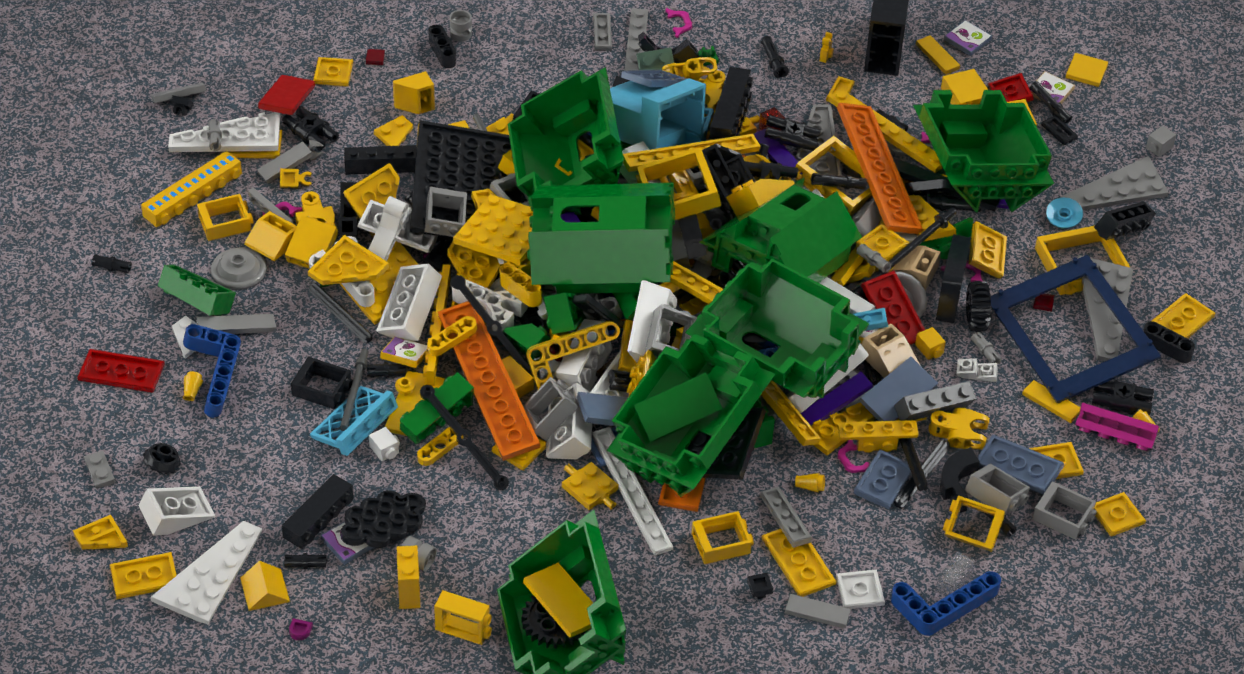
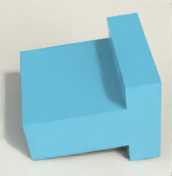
(660, 114)

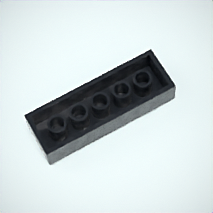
(732, 104)

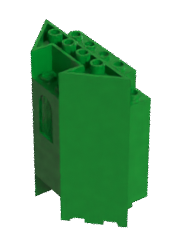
(552, 129)
(987, 148)
(792, 228)
(602, 256)
(790, 311)
(738, 386)
(584, 558)

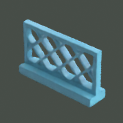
(361, 425)

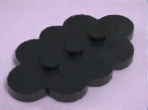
(383, 519)

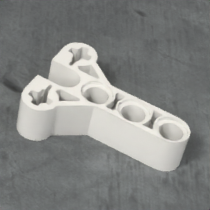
(394, 218)
(361, 291)
(499, 305)

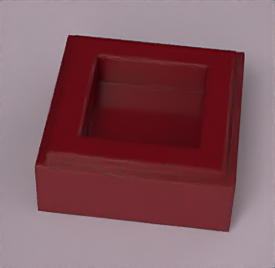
(375, 57)
(1044, 302)

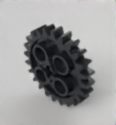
(543, 626)

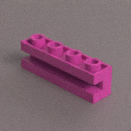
(1117, 425)

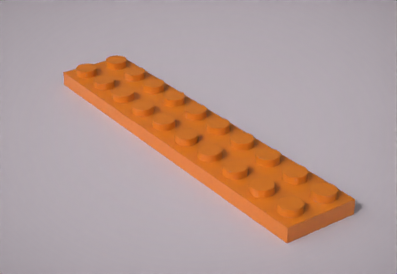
(879, 168)
(491, 385)

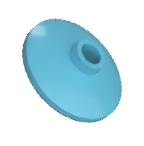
(1064, 207)

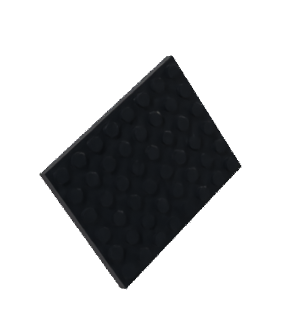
(455, 161)

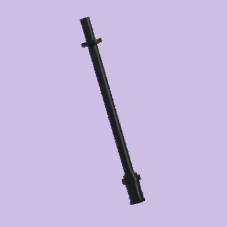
(941, 221)

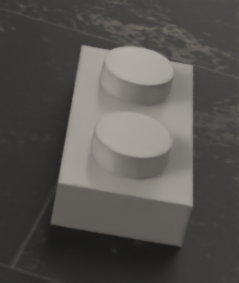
(99, 469)

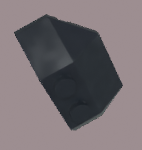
(727, 170)

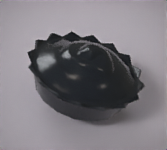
(162, 458)

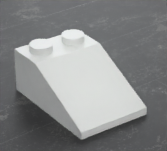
(174, 508)

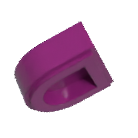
(300, 629)

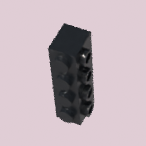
(370, 159)
(1125, 220)
(317, 511)

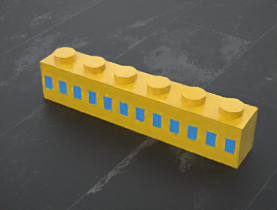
(191, 189)

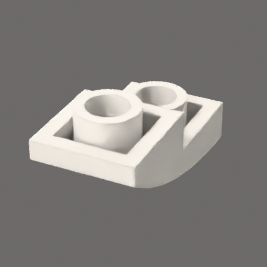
(972, 370)

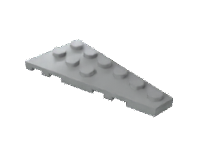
(822, 118)
(1129, 184)
(1104, 324)

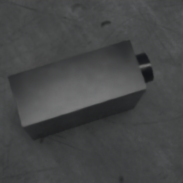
(886, 36)

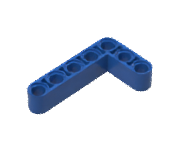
(217, 344)
(939, 615)

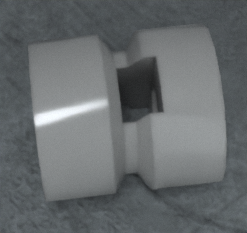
(460, 25)
(426, 552)

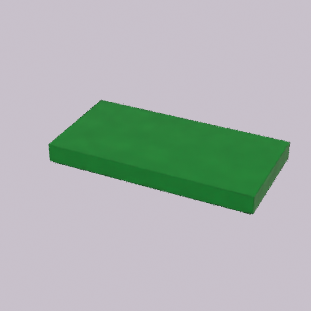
(677, 406)

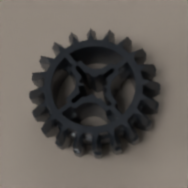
(978, 306)

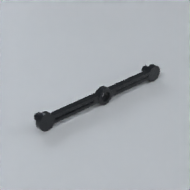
(458, 282)
(427, 393)

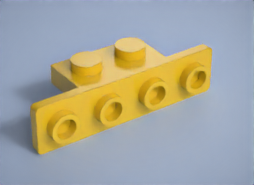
(877, 434)

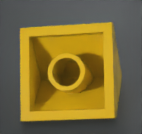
(264, 586)

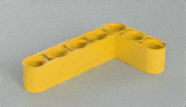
(518, 282)
(564, 350)

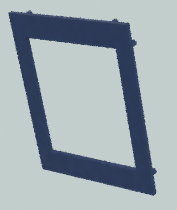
(1094, 376)

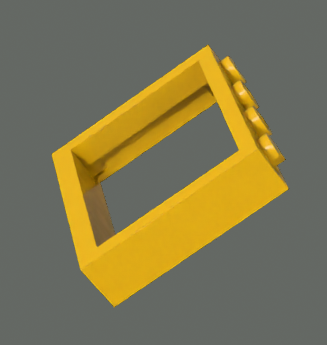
(846, 156)
(680, 162)
(1070, 239)

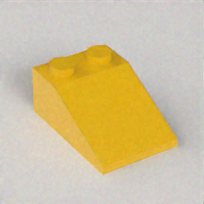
(755, 194)

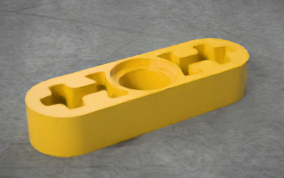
(456, 328)
(442, 438)

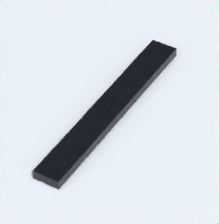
(917, 174)

